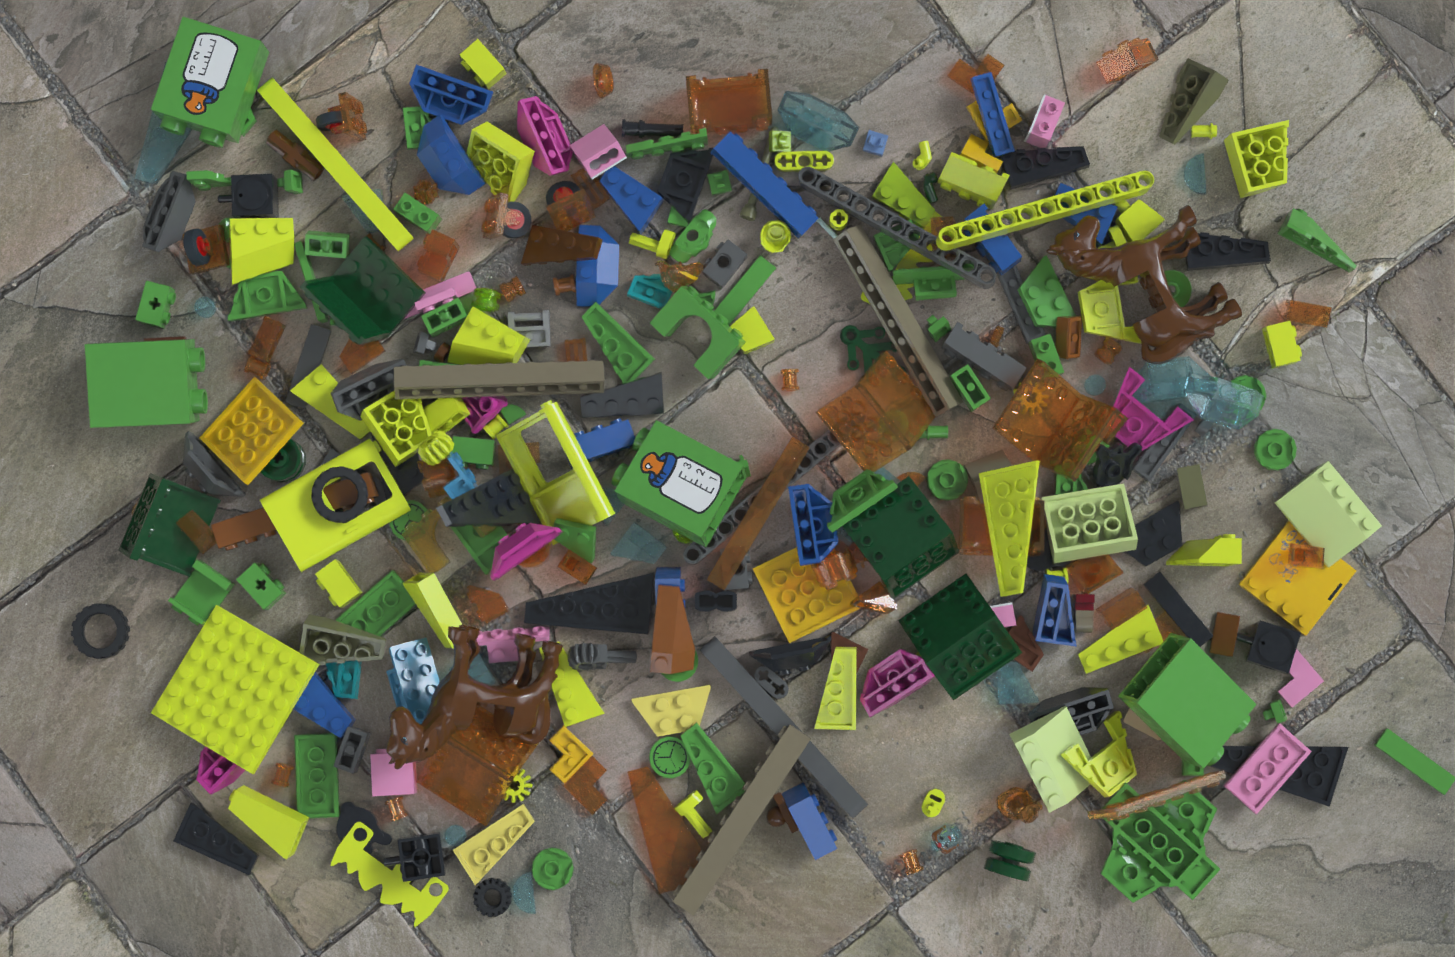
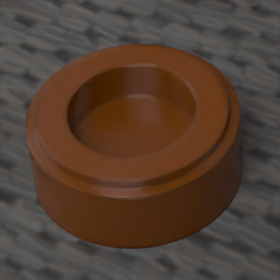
(442, 352)

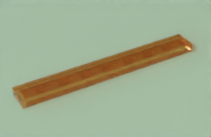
(758, 513)

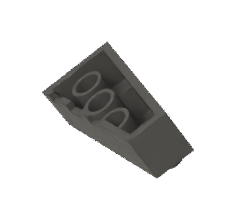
(983, 358)

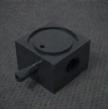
(253, 196)
(1271, 646)
(419, 857)

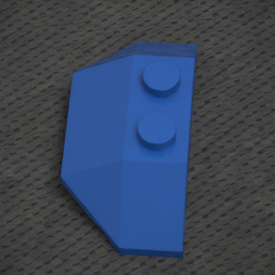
(449, 96)
(447, 159)
(597, 277)
(810, 520)

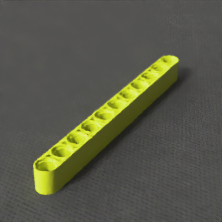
(335, 164)
(1052, 203)

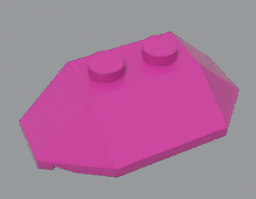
(545, 135)
(520, 546)
(894, 681)
(216, 771)

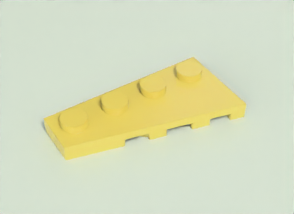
(489, 846)

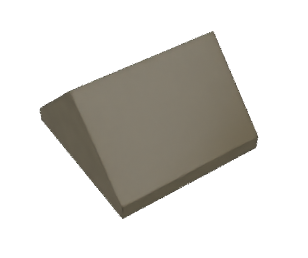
(991, 462)

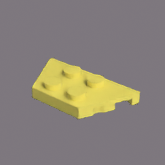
(673, 710)

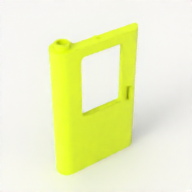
(570, 497)
(310, 535)

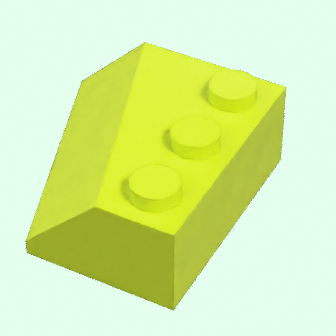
(1259, 158)
(500, 159)
(972, 181)
(260, 246)
(486, 341)
(397, 426)
(1220, 551)

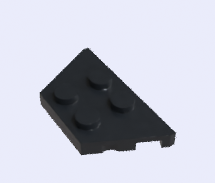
(684, 180)
(405, 475)
(1158, 535)

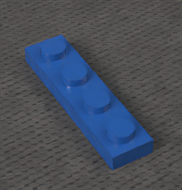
(992, 114)

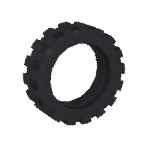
(355, 478)
(79, 630)

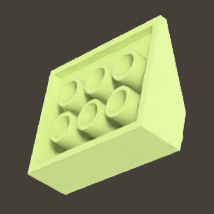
(1328, 513)
(1089, 523)
(1041, 750)

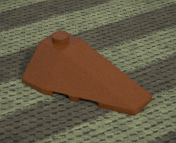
(672, 640)

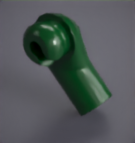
(929, 190)

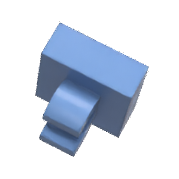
(875, 143)

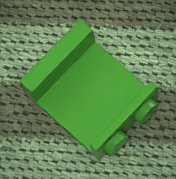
(201, 593)

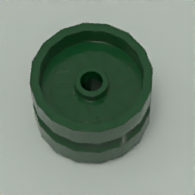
(290, 467)
(1009, 861)

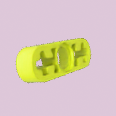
(788, 155)

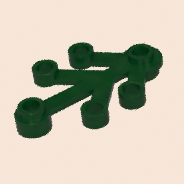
(870, 351)

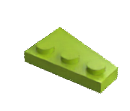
(903, 197)

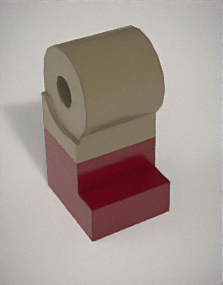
(1083, 612)

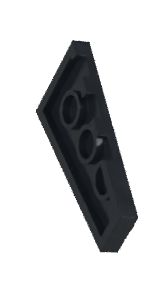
(1042, 164)
(1226, 252)
(630, 398)
(209, 838)

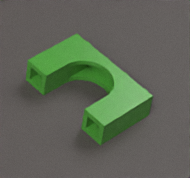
(724, 340)

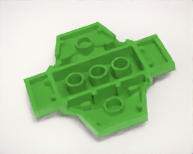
(1160, 846)

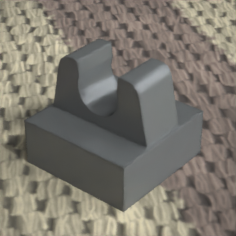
(422, 344)

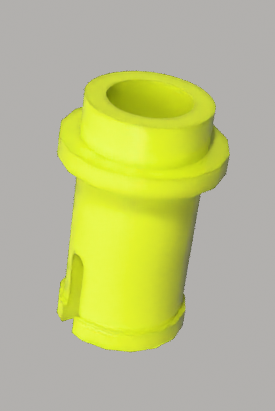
(1204, 131)

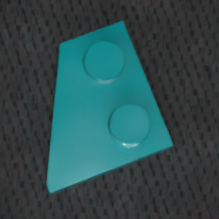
(649, 290)
(345, 678)

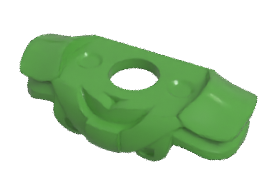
(683, 248)

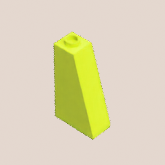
(433, 604)
(269, 819)

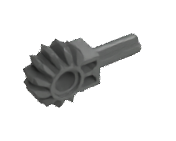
(595, 656)

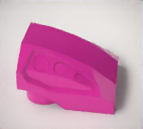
(483, 410)

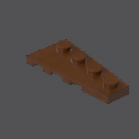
(558, 246)

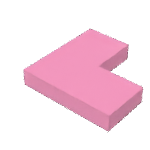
(1304, 681)

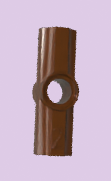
(295, 155)

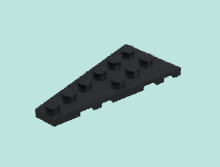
(491, 504)
(605, 607)
(1312, 780)

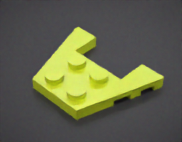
(1103, 311)
(1111, 765)

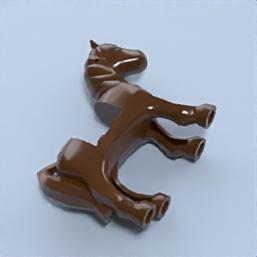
(1171, 327)
(518, 710)

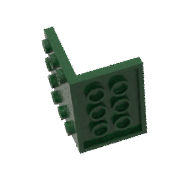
(365, 294)
(153, 526)
(902, 537)
(959, 636)

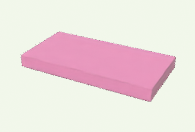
(1267, 768)

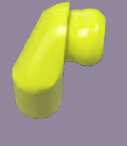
(924, 157)

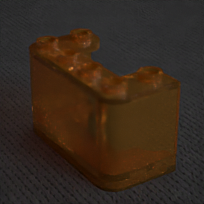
(730, 103)
(974, 531)

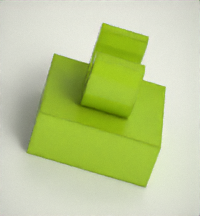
(779, 141)

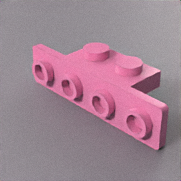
(443, 293)
(501, 642)

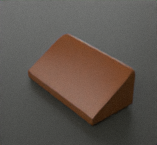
(1068, 336)
(1224, 634)

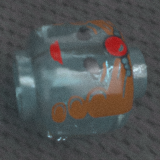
(946, 838)

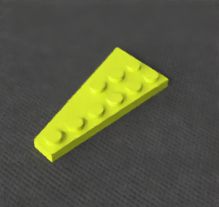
(1009, 513)

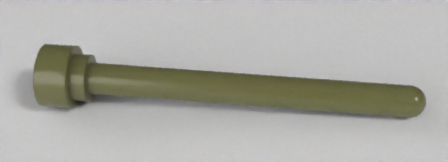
(749, 210)

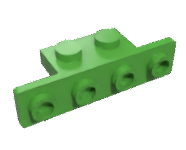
(930, 281)

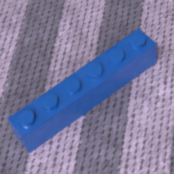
(764, 185)

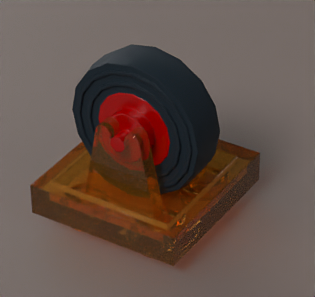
(344, 118)
(568, 205)
(505, 218)
(205, 249)

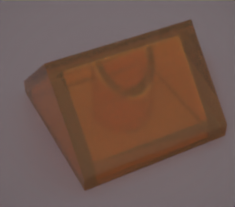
(1093, 572)

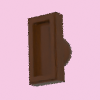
(780, 814)

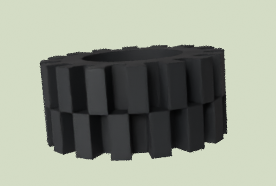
(483, 906)

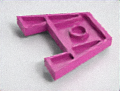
(1143, 424)

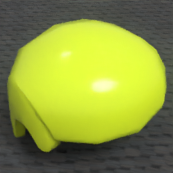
(775, 236)

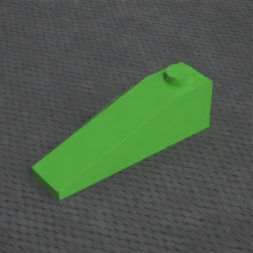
(1308, 234)

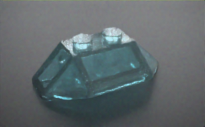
(817, 121)
(1166, 380)
(1222, 400)

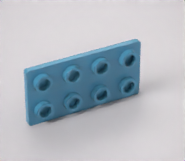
(463, 482)
(413, 677)

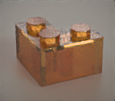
(1126, 59)
(438, 256)

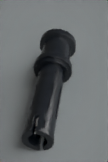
(641, 128)

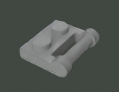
(538, 335)

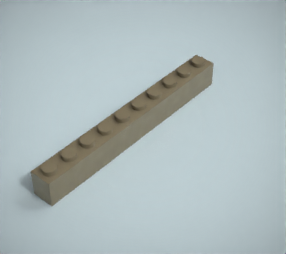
(898, 320)
(498, 379)
(741, 820)

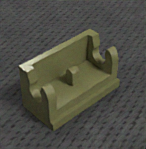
(1192, 486)

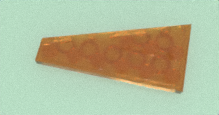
(1156, 797)
(667, 837)

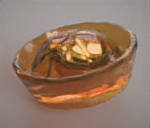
(603, 80)

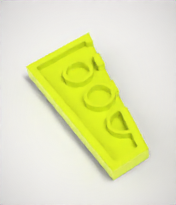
(317, 390)
(1122, 642)
(572, 693)
(839, 696)

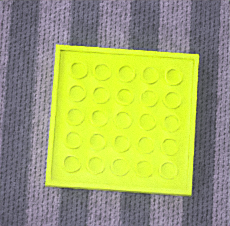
(235, 689)

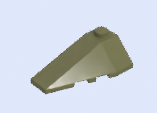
(1195, 93)
(333, 641)

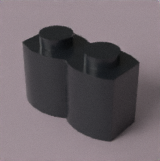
(708, 601)

